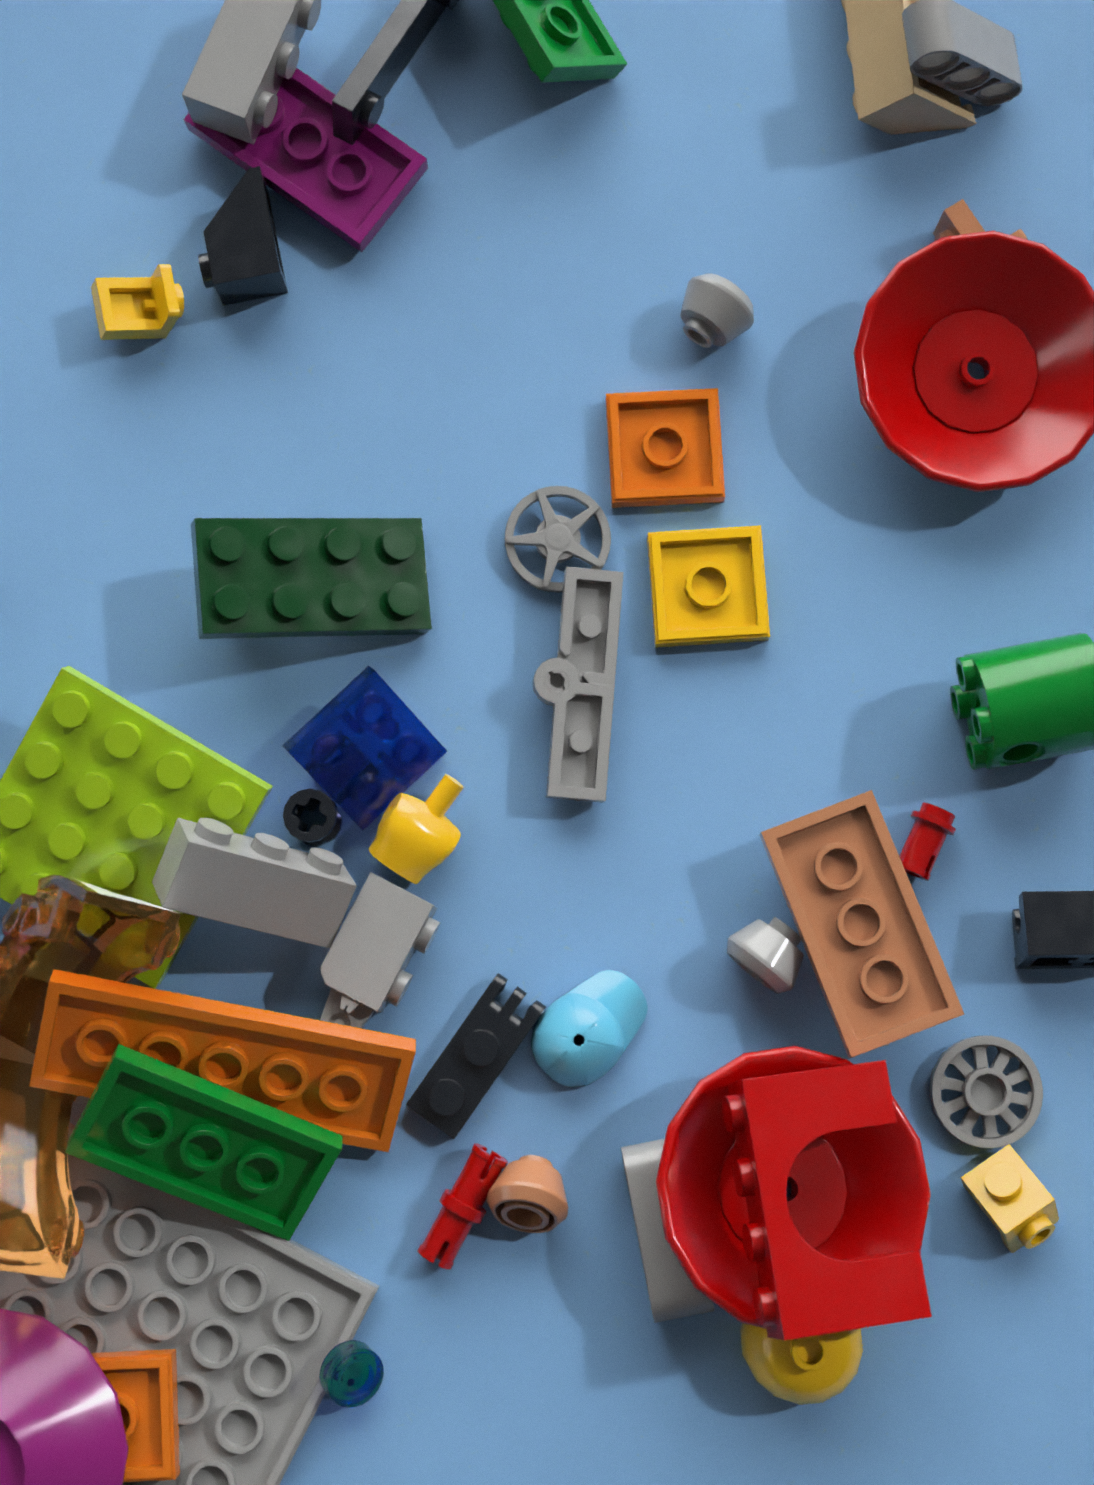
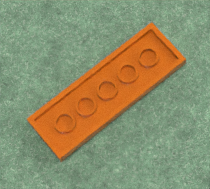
(301, 1065)

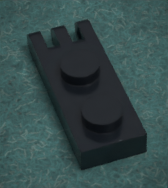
(473, 1058)

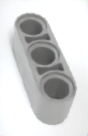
(962, 52)
(667, 1283)

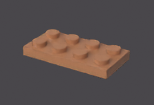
(861, 924)

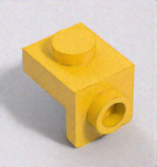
(137, 305)
(1013, 1199)

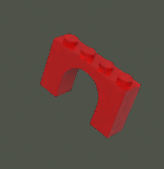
(800, 1287)

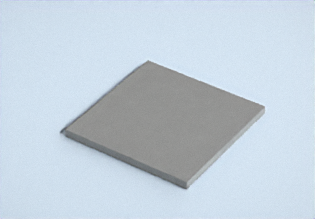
(230, 1298)

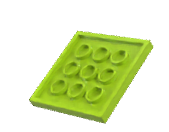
(101, 794)

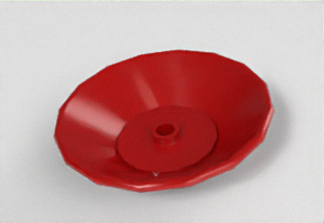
(992, 305)
(848, 1194)

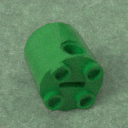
(1026, 701)

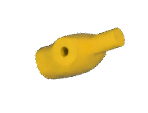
(416, 833)

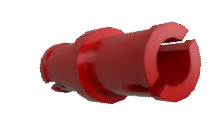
(462, 1206)

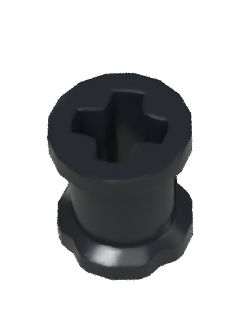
(308, 801)

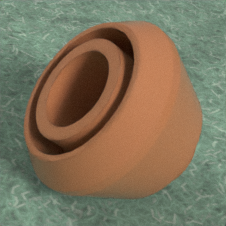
(529, 1196)

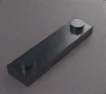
(364, 91)

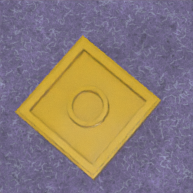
(708, 586)

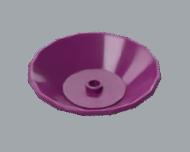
(55, 1409)

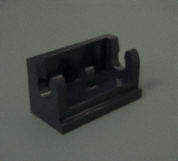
(1054, 930)

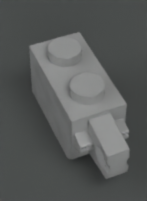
(374, 950)

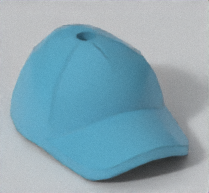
(603, 1011)

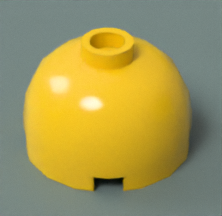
(802, 1368)

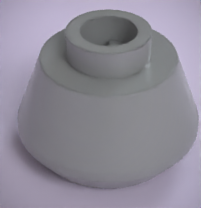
(715, 311)
(768, 953)

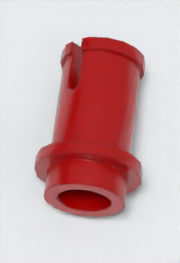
(926, 840)

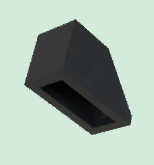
(243, 245)

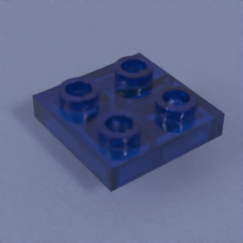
(365, 747)

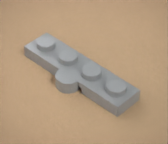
(582, 684)

